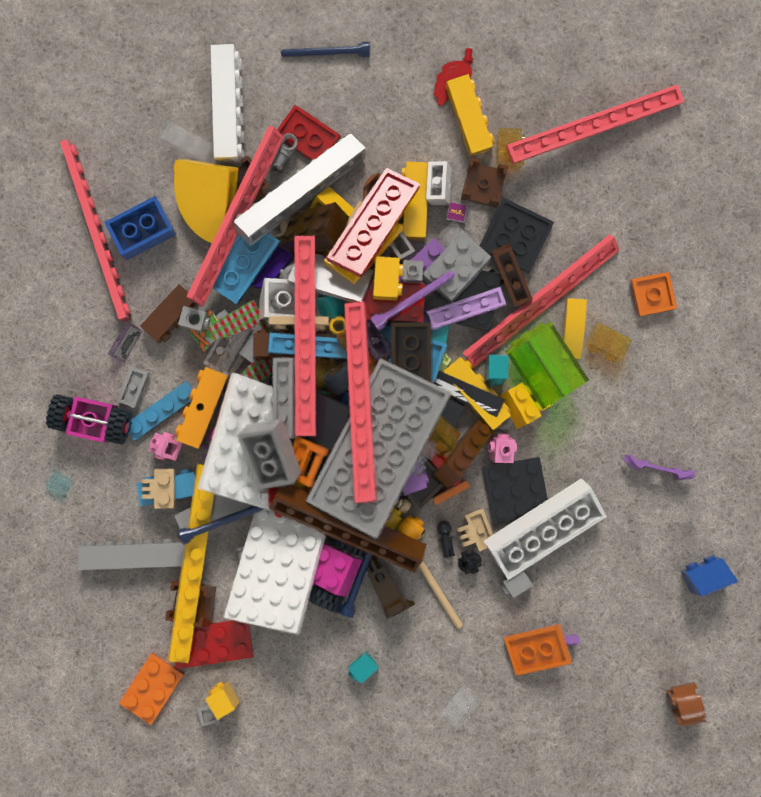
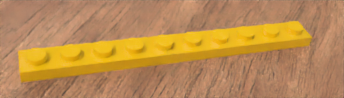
(190, 575)

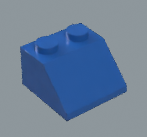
(708, 576)

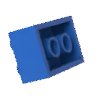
(140, 228)

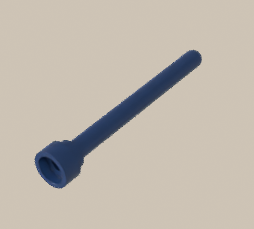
(362, 50)
(187, 535)
(347, 609)

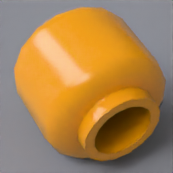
(412, 527)

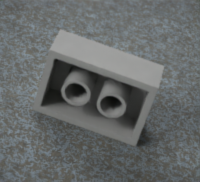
(462, 258)
(269, 454)

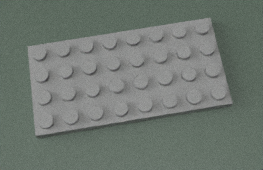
(402, 422)

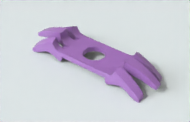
(677, 473)

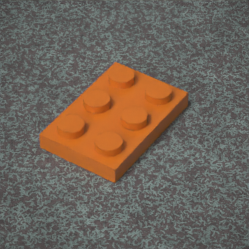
(538, 649)
(151, 688)

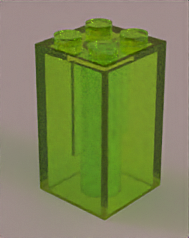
(546, 364)

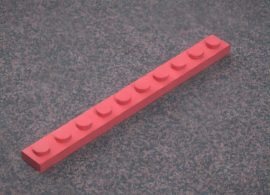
(594, 124)
(241, 203)
(98, 237)
(541, 301)
(305, 337)
(360, 403)

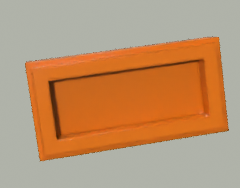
(449, 492)

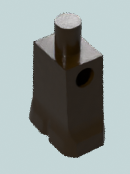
(386, 589)

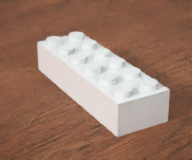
(227, 105)
(545, 528)

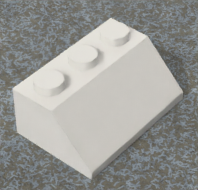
(278, 299)

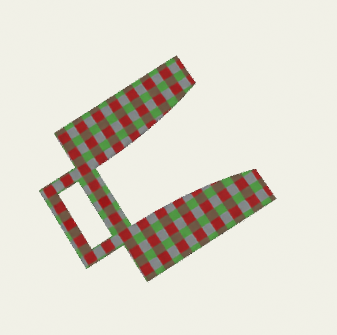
(236, 322)

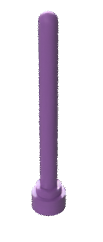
(381, 319)

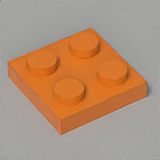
(653, 294)

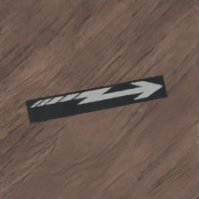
(486, 400)

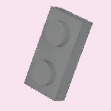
(133, 387)

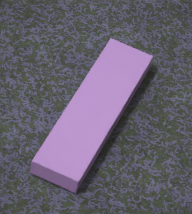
(466, 308)

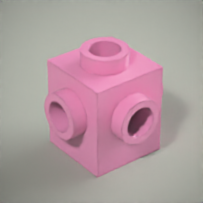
(165, 446)
(502, 448)

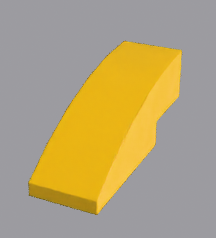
(574, 325)

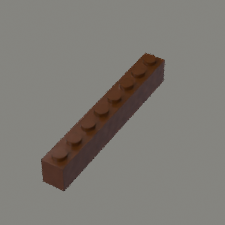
(390, 545)

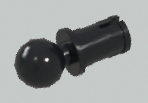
(444, 529)

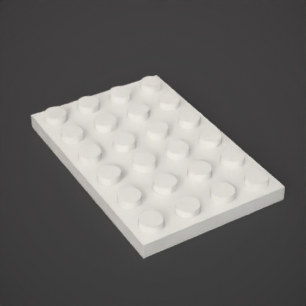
(226, 466)
(275, 573)

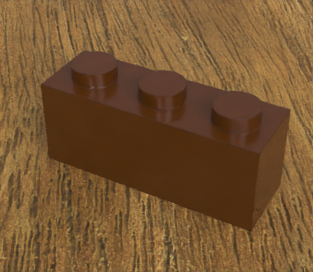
(512, 274)
(167, 315)

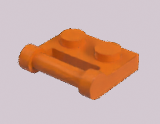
(303, 451)

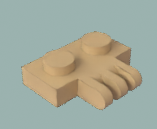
(161, 488)
(476, 530)

